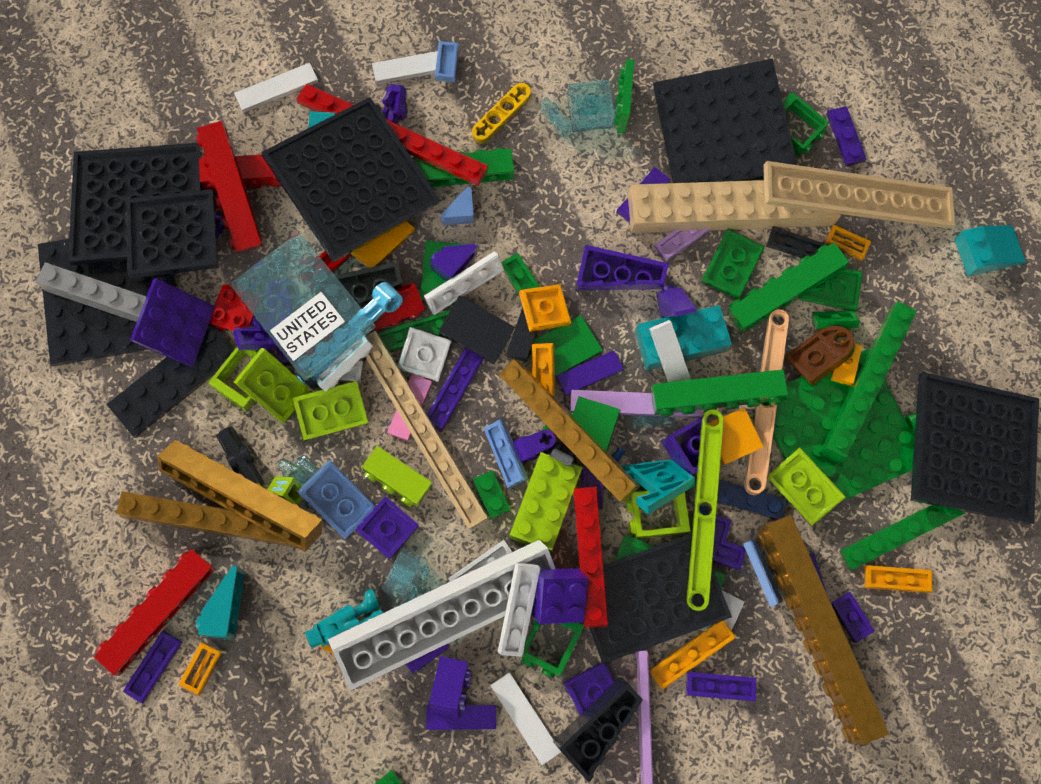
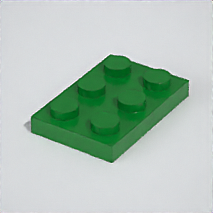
(623, 99)

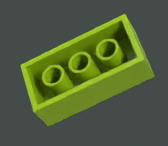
(545, 502)

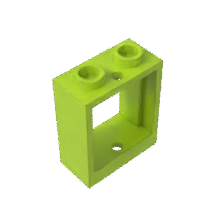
(223, 373)
(680, 513)

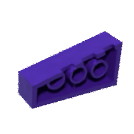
(619, 271)

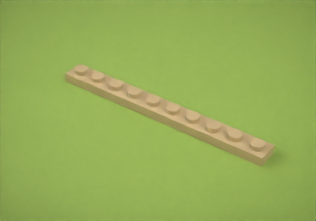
(424, 433)

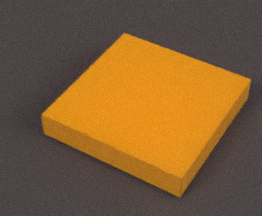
(545, 307)
(738, 436)

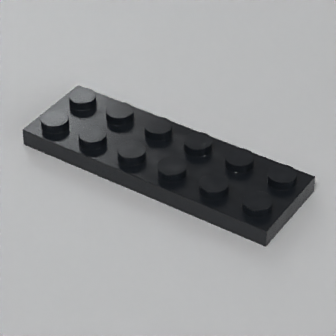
(169, 384)

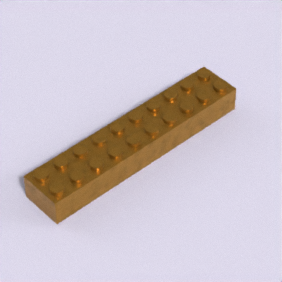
(822, 632)

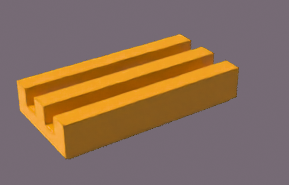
(850, 235)
(199, 689)

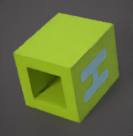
(286, 488)

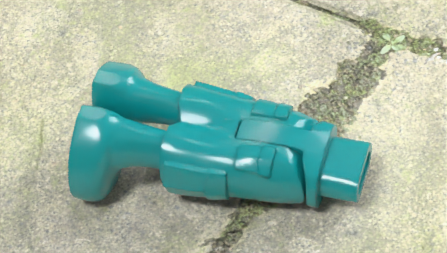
(342, 620)

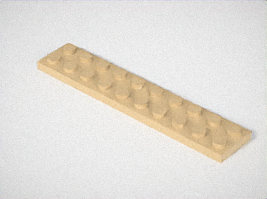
(858, 195)

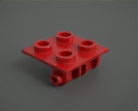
(230, 311)

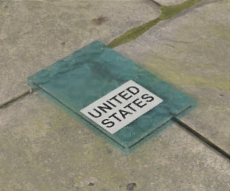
(302, 306)

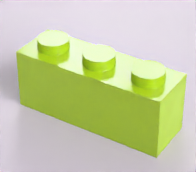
(396, 477)

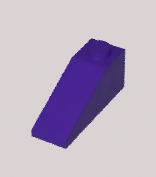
(673, 302)

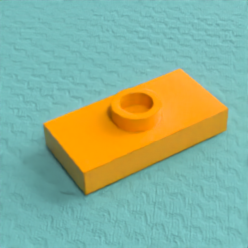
(847, 371)

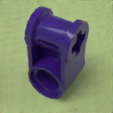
(531, 446)

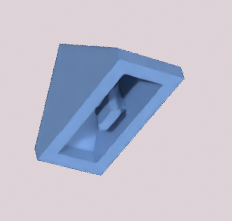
(460, 210)

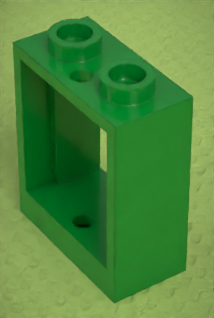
(811, 117)
(548, 669)

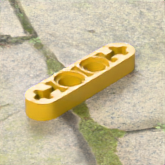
(500, 112)

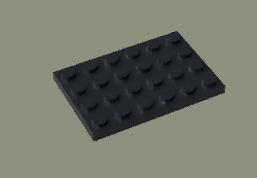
(650, 601)

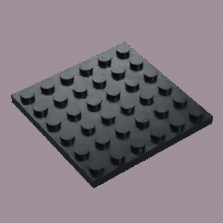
(724, 123)
(108, 178)
(350, 178)
(81, 331)
(975, 449)

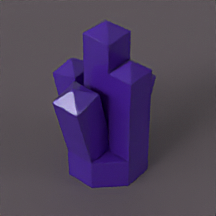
(395, 103)

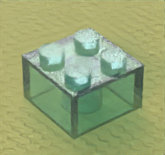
(590, 106)
(405, 576)

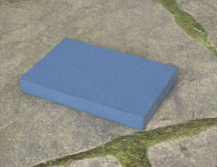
(336, 499)

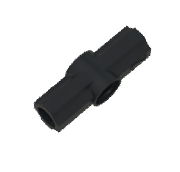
(238, 455)

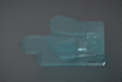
(300, 470)

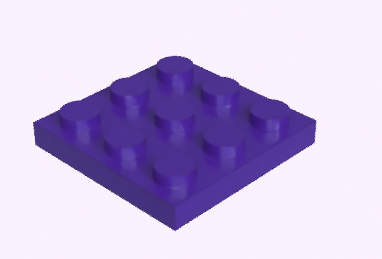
(172, 322)

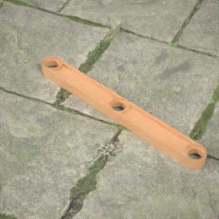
(765, 415)

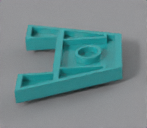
(662, 479)

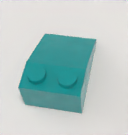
(989, 249)
(221, 612)

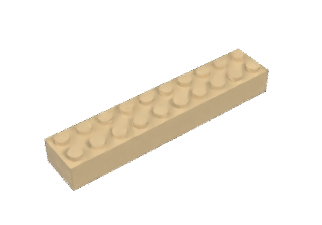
(713, 207)

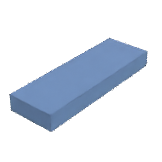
(505, 453)
(763, 572)

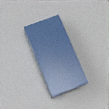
(446, 61)

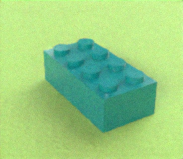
(697, 333)

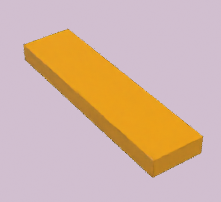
(691, 654)

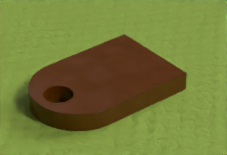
(821, 353)

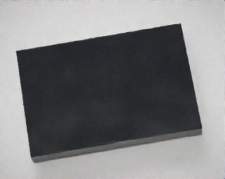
(476, 329)

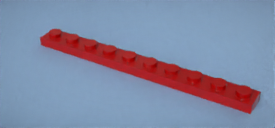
(415, 144)

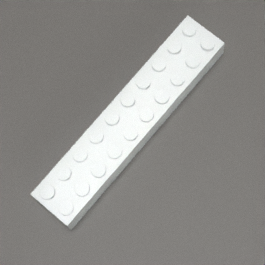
(431, 618)

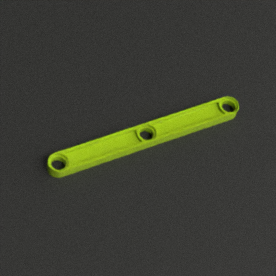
(703, 525)

